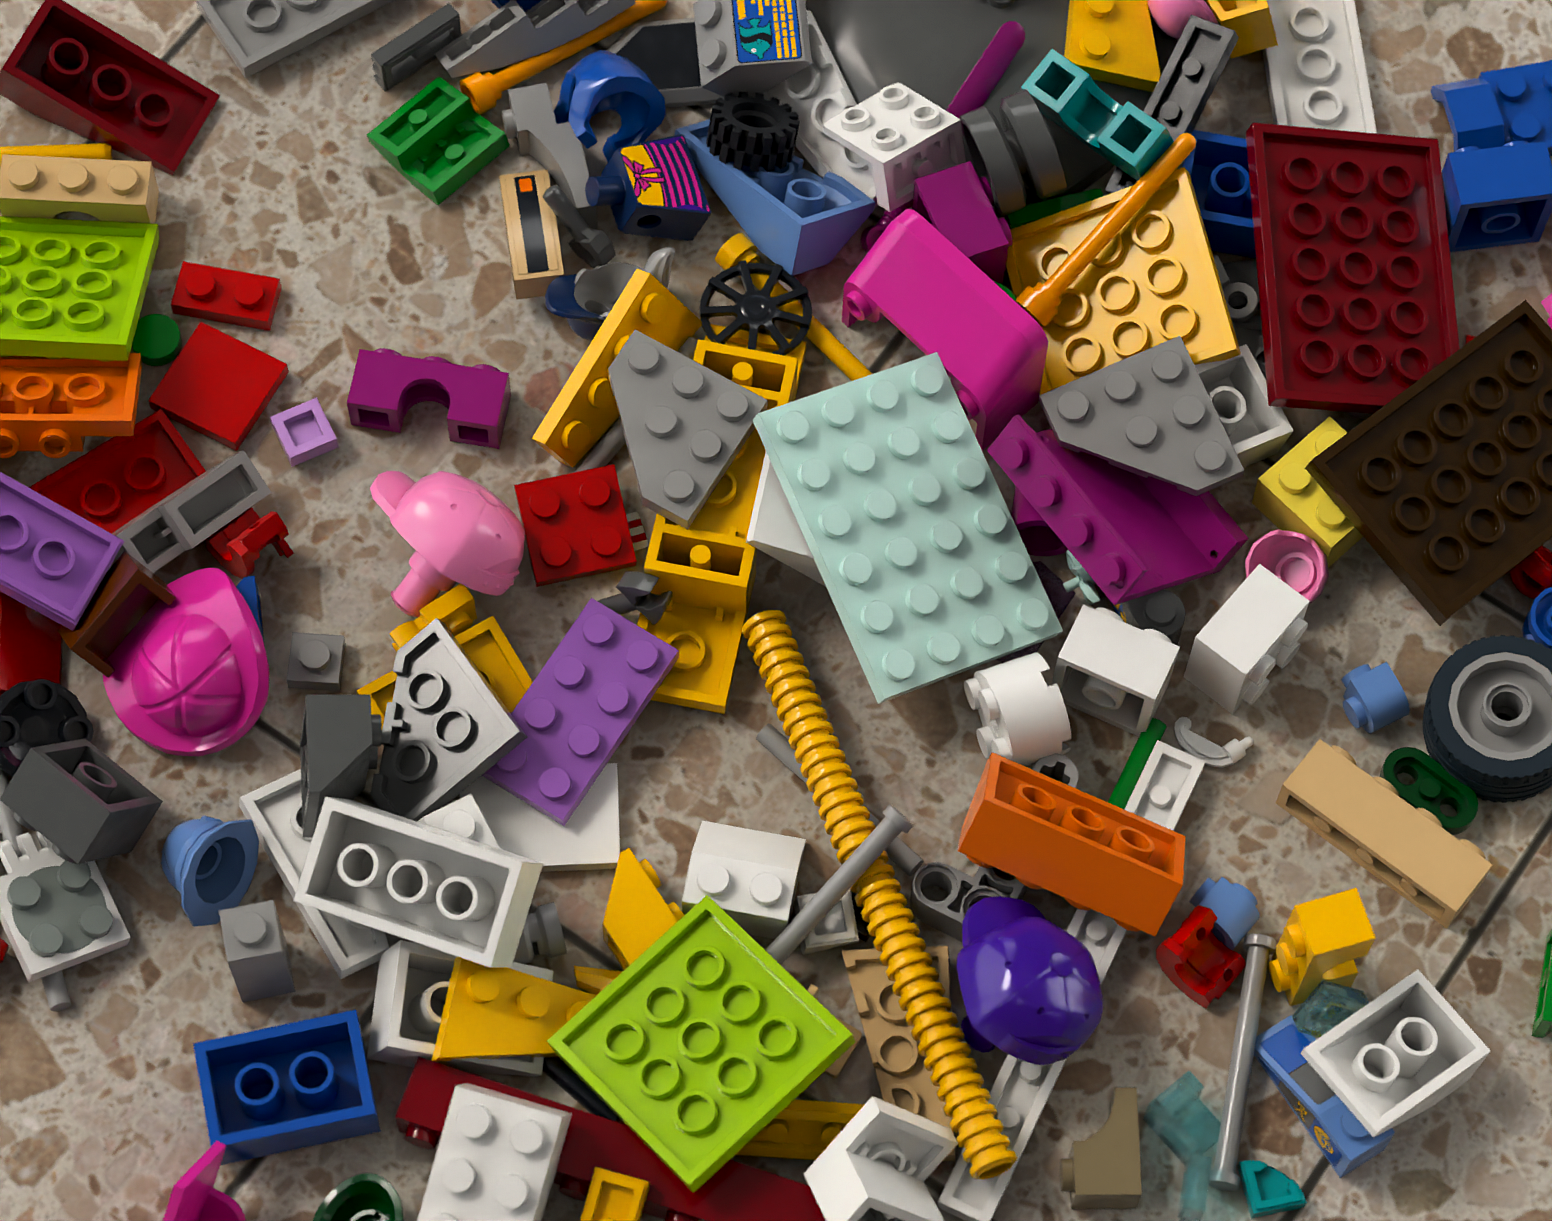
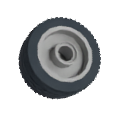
(1462, 713)

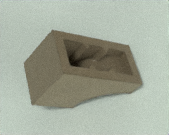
(1107, 1166)

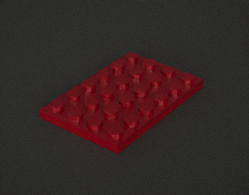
(1349, 264)

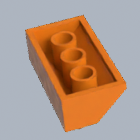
(1073, 845)

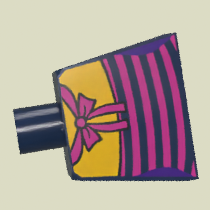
(652, 190)

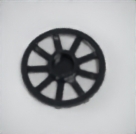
(756, 309)

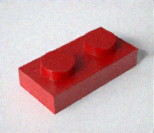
(226, 296)

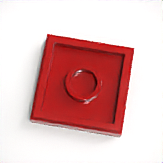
(218, 386)

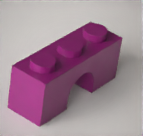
(390, 384)

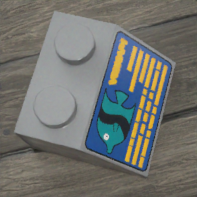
(750, 43)

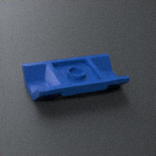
(1500, 106)

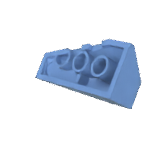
(786, 211)

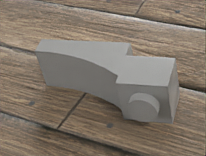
(551, 144)

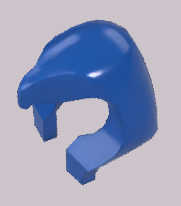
(610, 83)

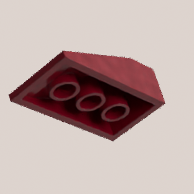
(104, 87)

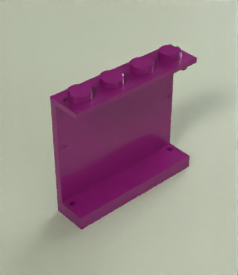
(1119, 526)

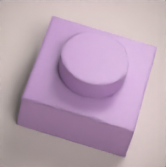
(304, 432)

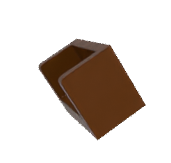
(114, 611)

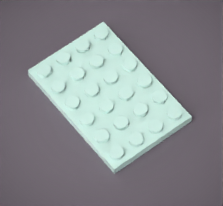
(907, 526)

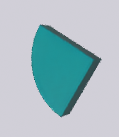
(1268, 1189)

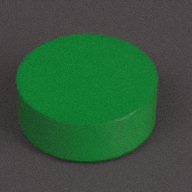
(157, 340)

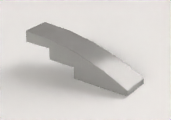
(518, 35)

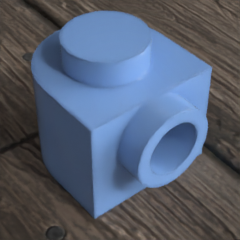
(1373, 697)
(1232, 906)

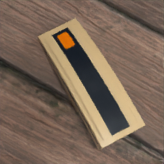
(530, 233)

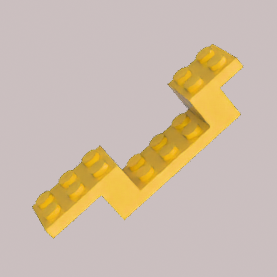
(710, 562)

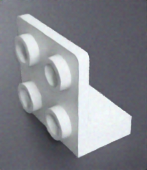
(901, 138)

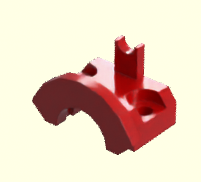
(243, 538)
(1198, 960)

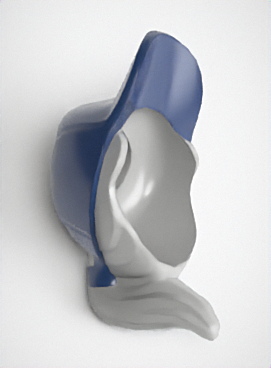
(591, 294)

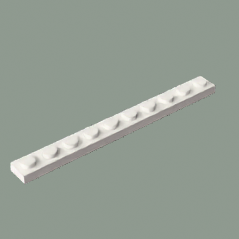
(1024, 1087)

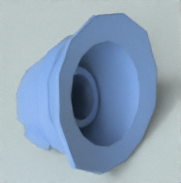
(210, 865)

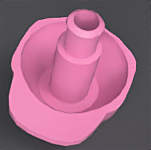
(457, 533)

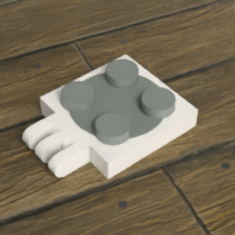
(55, 909)

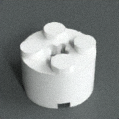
(1019, 711)

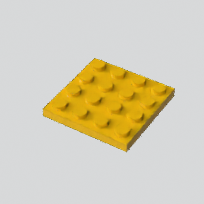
(1136, 293)

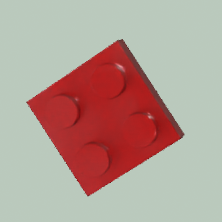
(575, 525)

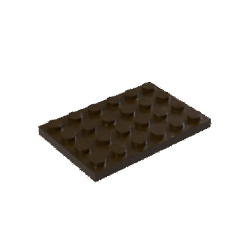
(1455, 467)

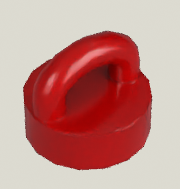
(1539, 568)

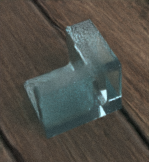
(1183, 1119)

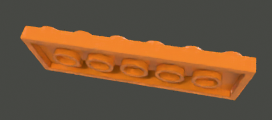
(60, 401)

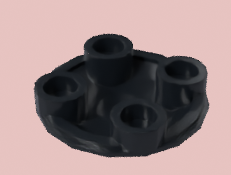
(38, 715)

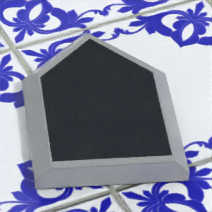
(669, 59)

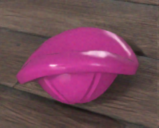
(192, 670)

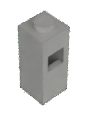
(257, 951)

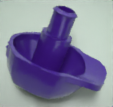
(1025, 983)

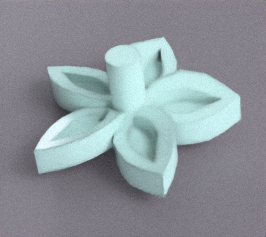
(1081, 580)

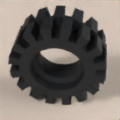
(752, 131)

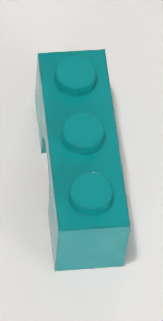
(1086, 112)

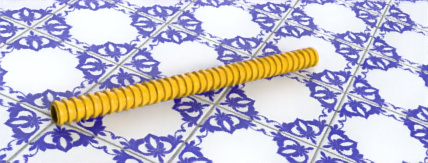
(879, 897)

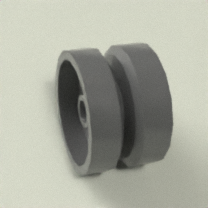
(1020, 150)

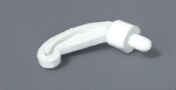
(1208, 751)

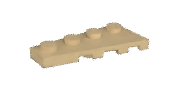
(889, 1038)

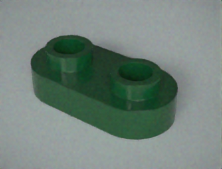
(1431, 788)

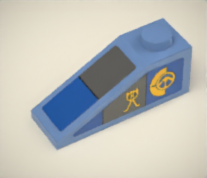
(1315, 1104)

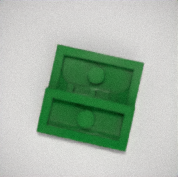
(438, 140)

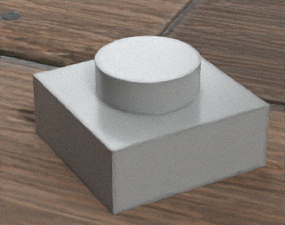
(316, 661)

